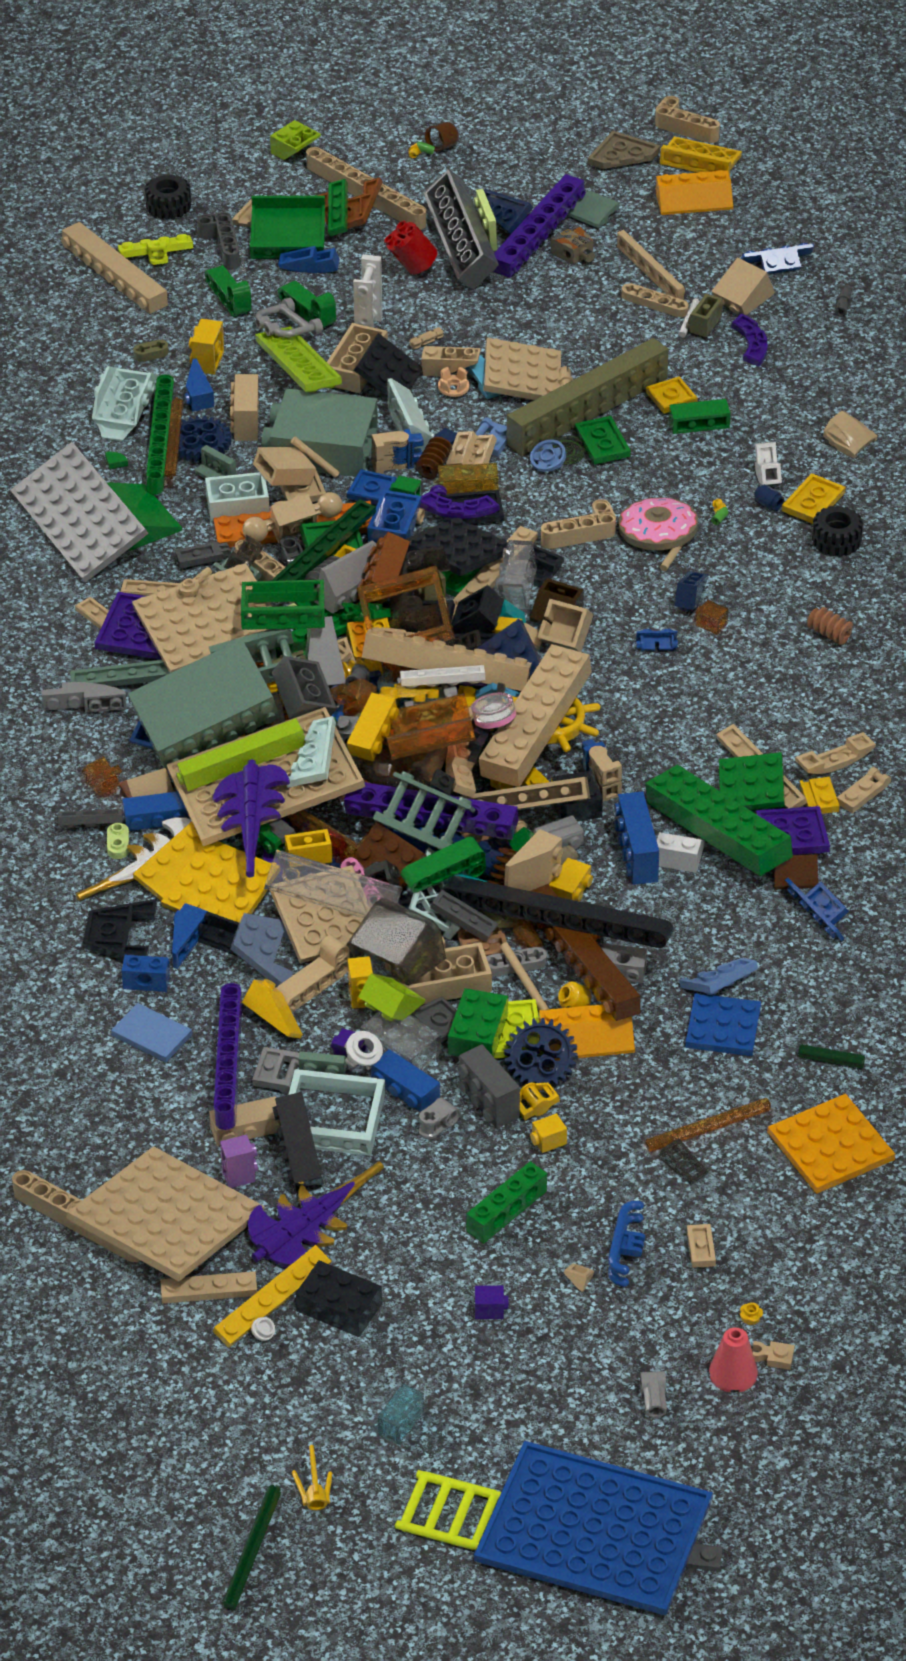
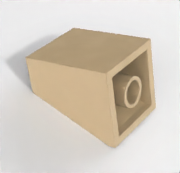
(743, 287)

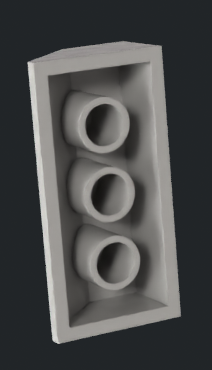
(343, 578)

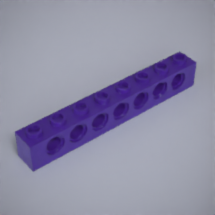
(538, 225)
(487, 820)

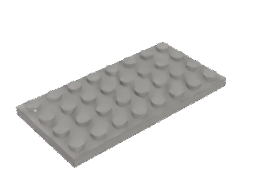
(79, 512)

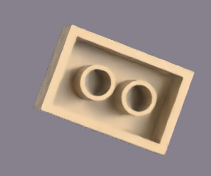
(244, 407)

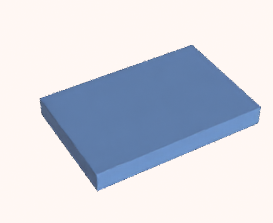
(151, 1032)

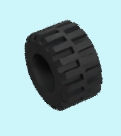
(168, 196)
(837, 531)

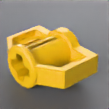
(538, 1103)

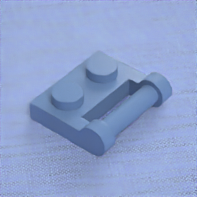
(497, 430)

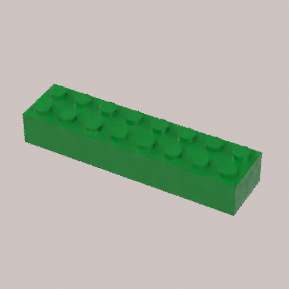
(719, 820)

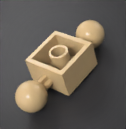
(290, 514)

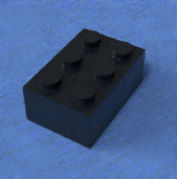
(338, 1298)

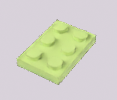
(486, 217)

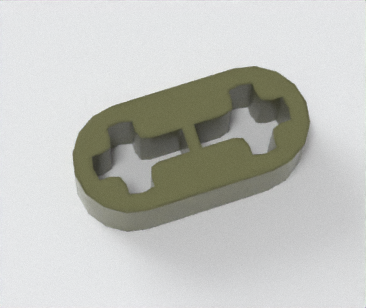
(150, 350)

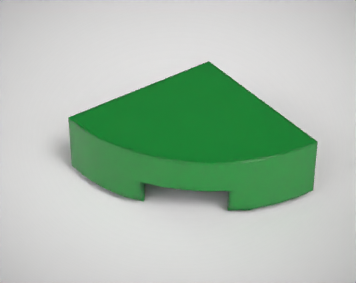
(115, 460)

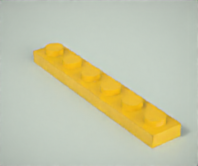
(268, 1298)

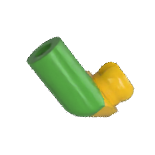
(420, 147)
(720, 511)

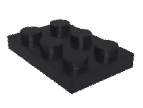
(494, 494)

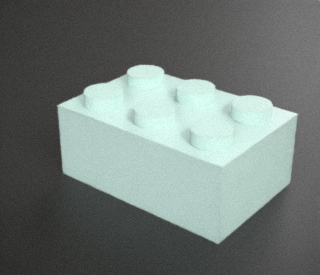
(236, 495)

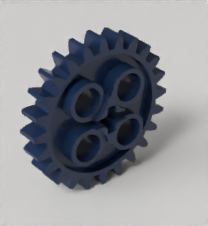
(202, 432)
(548, 1035)

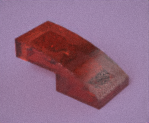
(338, 846)

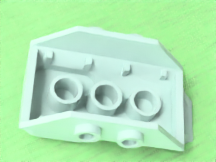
(121, 400)

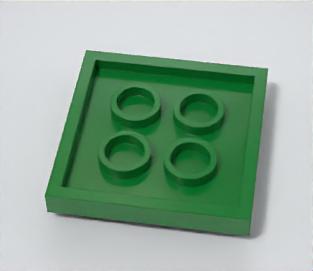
(754, 780)

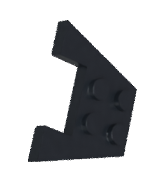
(110, 928)

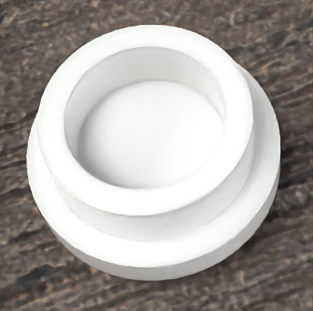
(263, 1328)

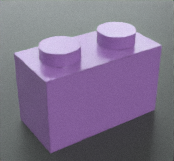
(238, 1161)

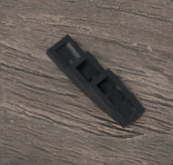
(477, 746)

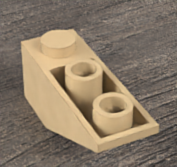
(438, 358)

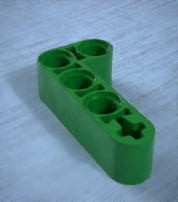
(233, 295)
(309, 305)
(459, 857)

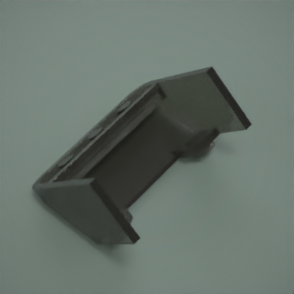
(408, 610)

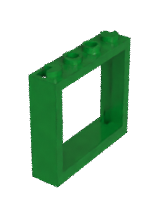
(283, 616)

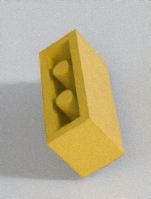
(372, 727)

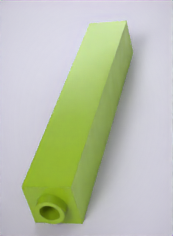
(234, 756)

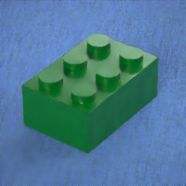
(478, 1022)

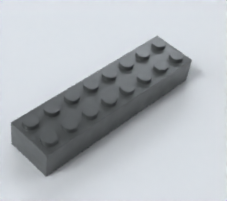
(461, 229)

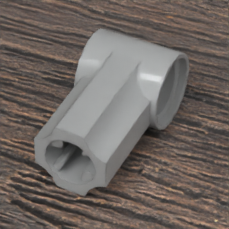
(654, 1389)

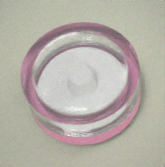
(493, 710)

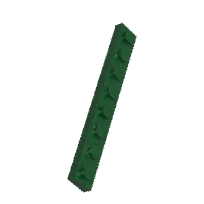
(327, 542)

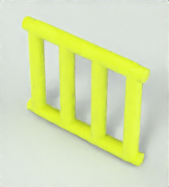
(446, 1484)

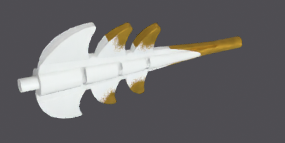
(141, 854)

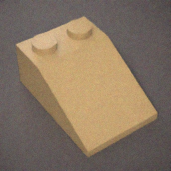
(535, 862)

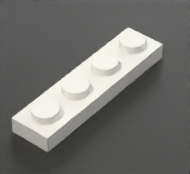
(438, 676)

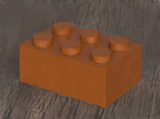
(384, 561)

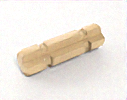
(426, 338)

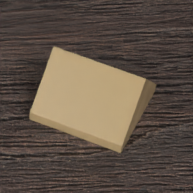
(148, 784)

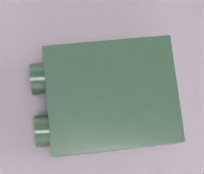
(329, 424)

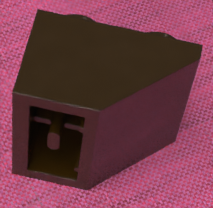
(557, 591)

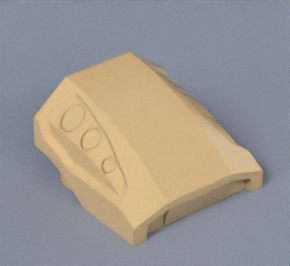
(848, 434)

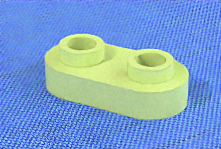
(117, 840)

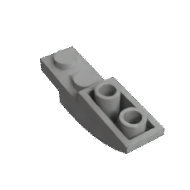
(82, 694)

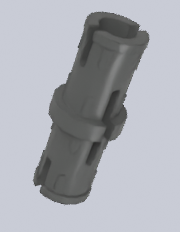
(843, 300)

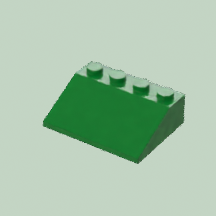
(148, 512)

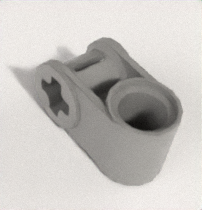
(437, 1118)

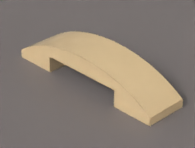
(838, 758)

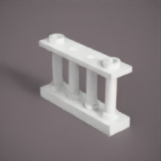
(368, 292)

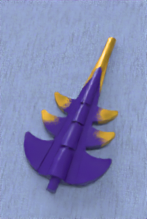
(283, 1238)

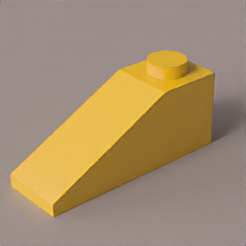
(271, 1005)

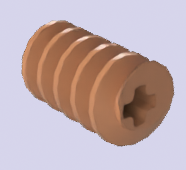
(830, 625)

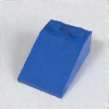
(394, 514)

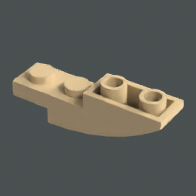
(460, 769)

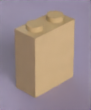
(284, 466)

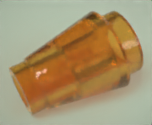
(526, 934)

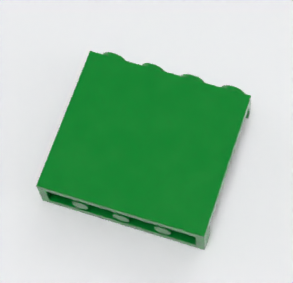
(286, 224)

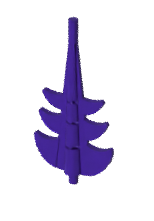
(250, 800)

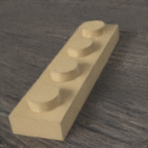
(209, 1287)

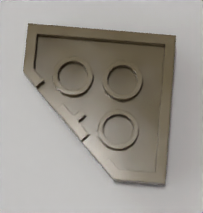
(622, 150)

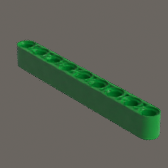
(159, 434)

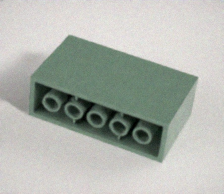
(204, 704)

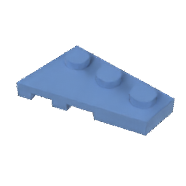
(726, 974)

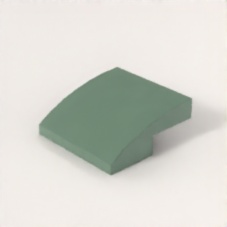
(594, 209)

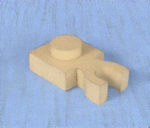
(777, 1354)

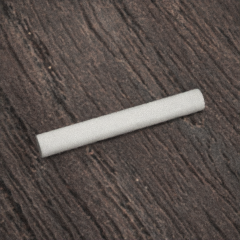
(685, 326)

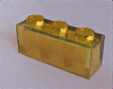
(468, 477)

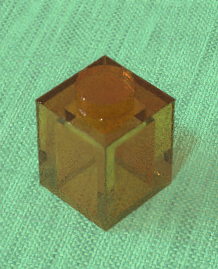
(712, 617)

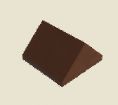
(799, 869)

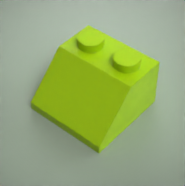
(390, 997)

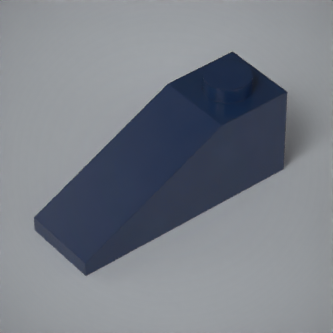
(690, 590)

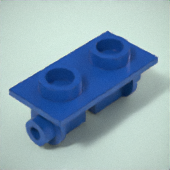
(647, 638)

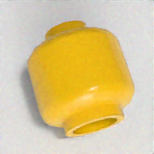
(574, 995)

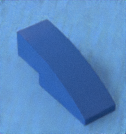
(309, 260)

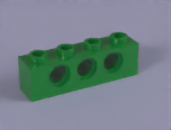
(506, 1202)

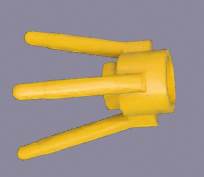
(315, 1497)

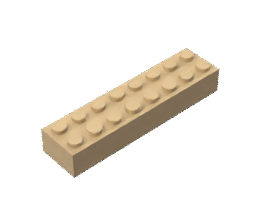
(538, 714)

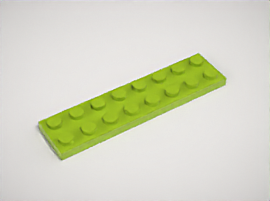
(300, 361)

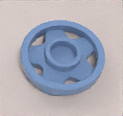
(549, 456)

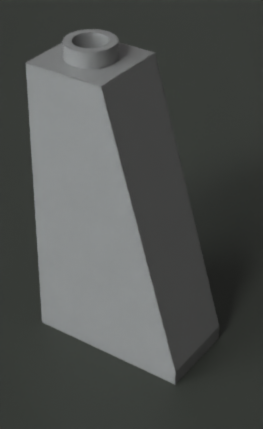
(324, 648)

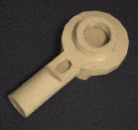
(190, 587)

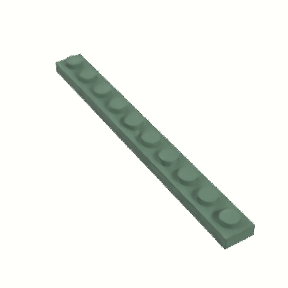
(133, 672)

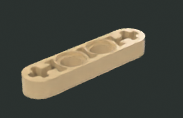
(673, 306)

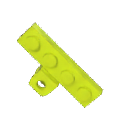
(156, 249)

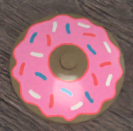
(658, 523)

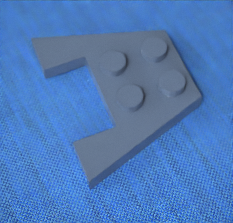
(258, 943)

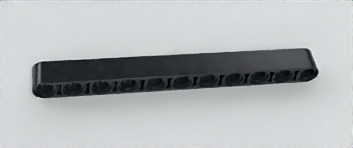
(561, 912)

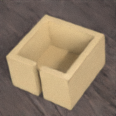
(568, 626)

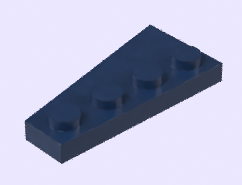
(508, 210)

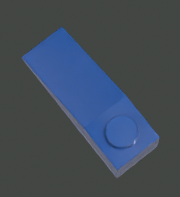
(198, 390)
(185, 932)

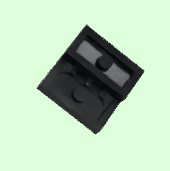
(547, 565)

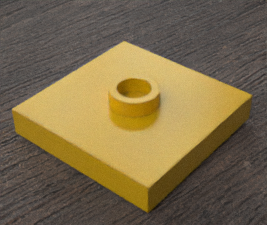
(670, 392)

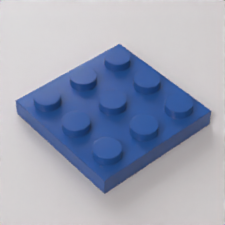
(723, 1024)

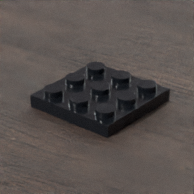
(386, 361)

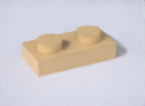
(701, 1245)

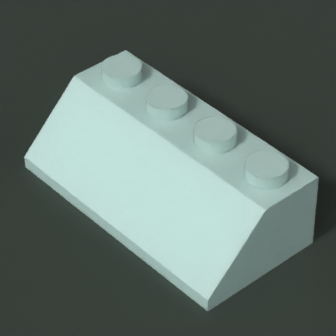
(405, 411)

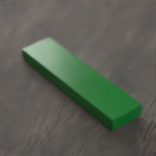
(337, 207)

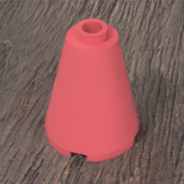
(734, 1362)

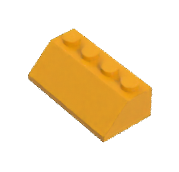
(694, 192)
(593, 1030)

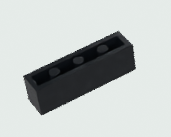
(299, 1141)

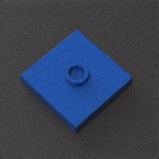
(369, 486)

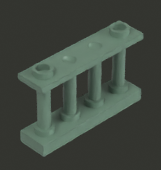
(261, 643)
(407, 825)

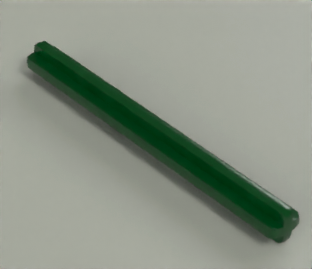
(251, 1547)

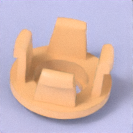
(459, 380)

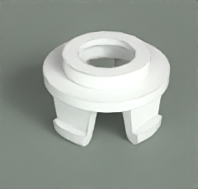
(356, 1056)

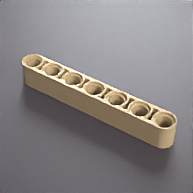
(55, 1204)

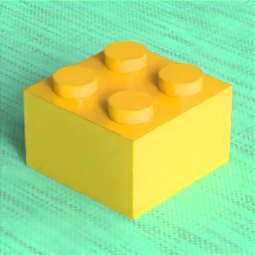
(207, 345)

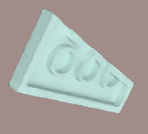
(315, 754)

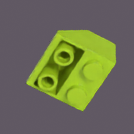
(291, 139)

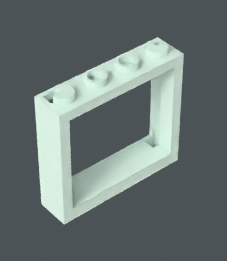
(335, 1139)

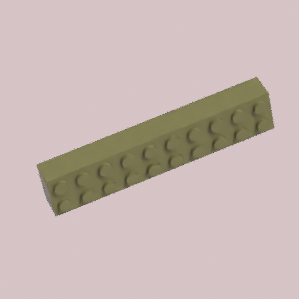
(587, 396)

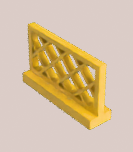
(698, 156)

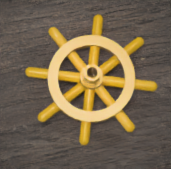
(573, 727)

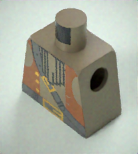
(573, 245)

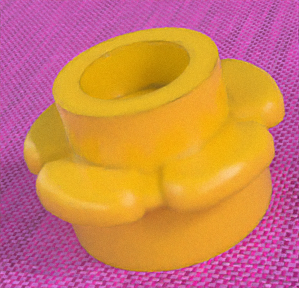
(751, 1313)

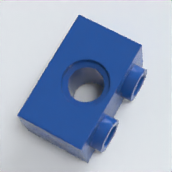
(145, 973)

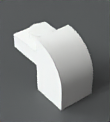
(766, 464)

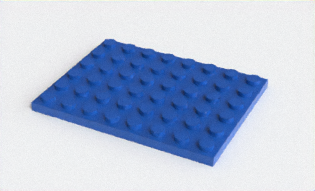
(594, 1527)

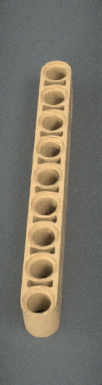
(387, 200)

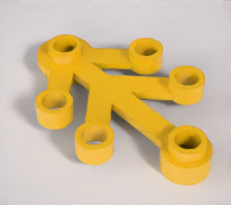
(419, 693)

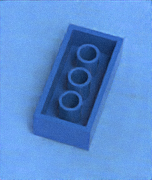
(637, 838)

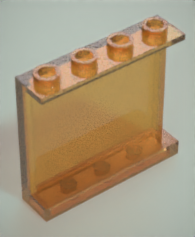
(430, 726)

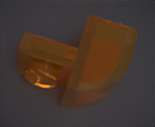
(354, 695)
(101, 776)

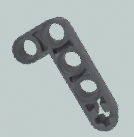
(221, 227)

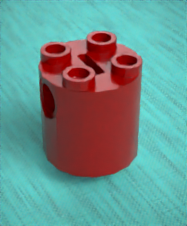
(411, 247)

